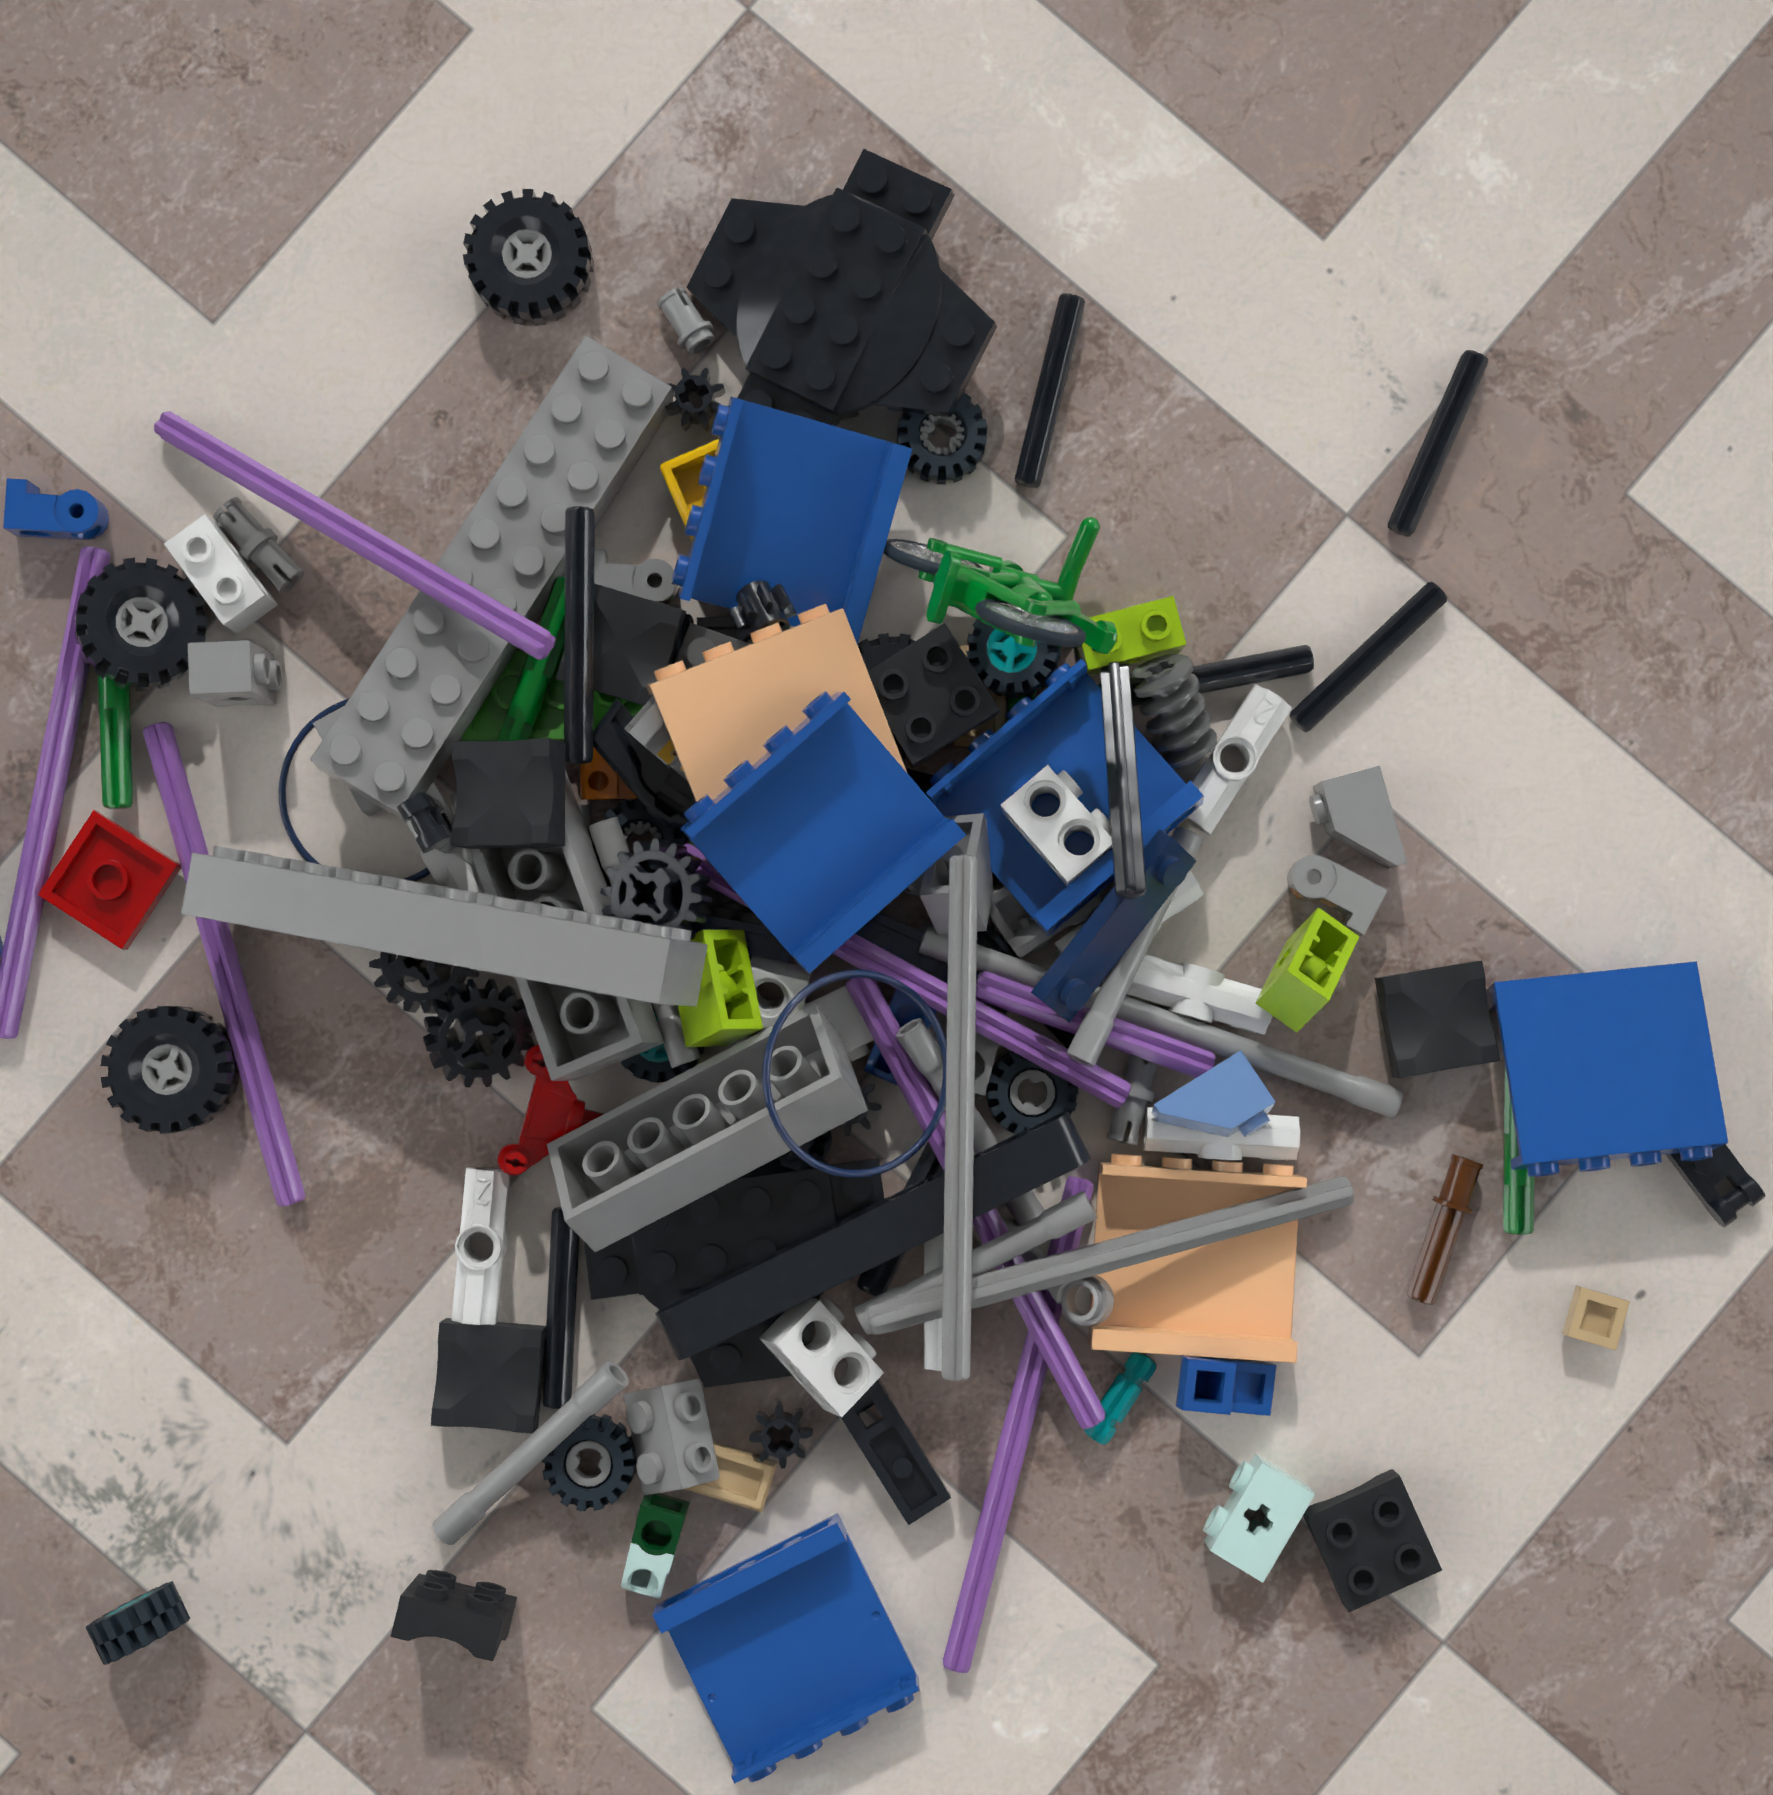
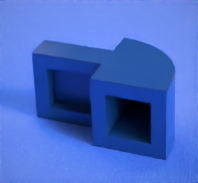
(1225, 1385)

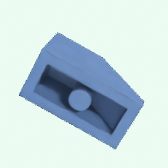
(1219, 1100)

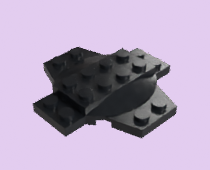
(845, 298)
(723, 1235)

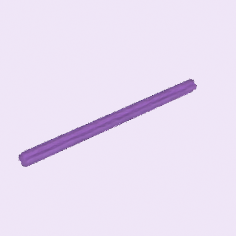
(356, 536)
(45, 807)
(227, 974)
(988, 1020)
(989, 1225)
(1004, 1474)

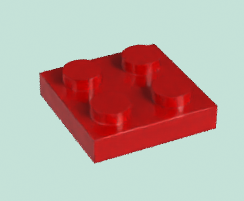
(110, 880)

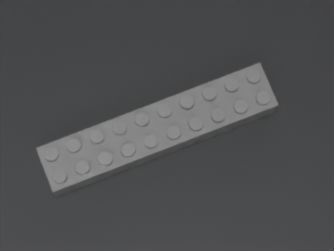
(510, 548)
(447, 925)

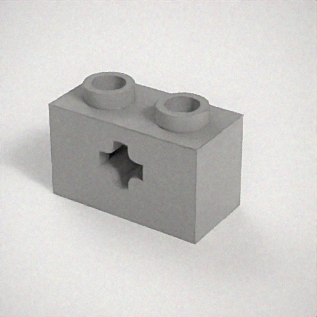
(233, 673)

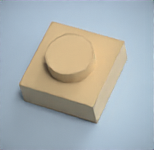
(1596, 1317)

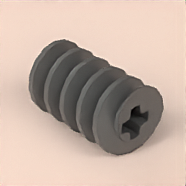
(1177, 708)

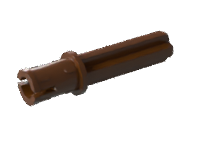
(1444, 1229)

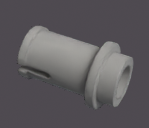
(686, 321)

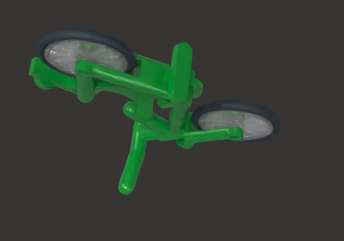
(1006, 596)

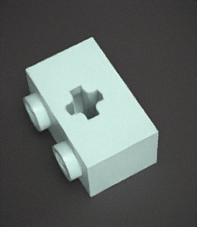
(1257, 1544)

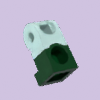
(654, 1544)

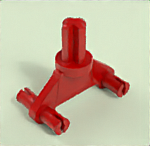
(549, 1115)

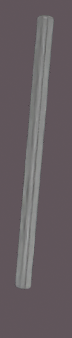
(959, 1117)
(1118, 1253)

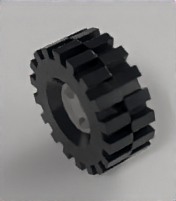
(514, 237)
(146, 595)
(146, 1058)

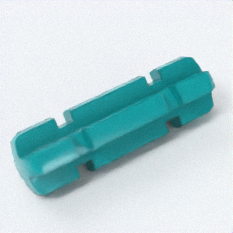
(1122, 1396)

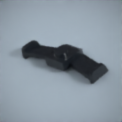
(654, 783)

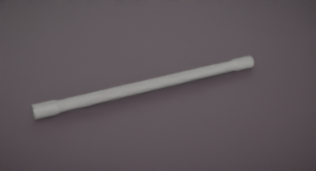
(1355, 1089)

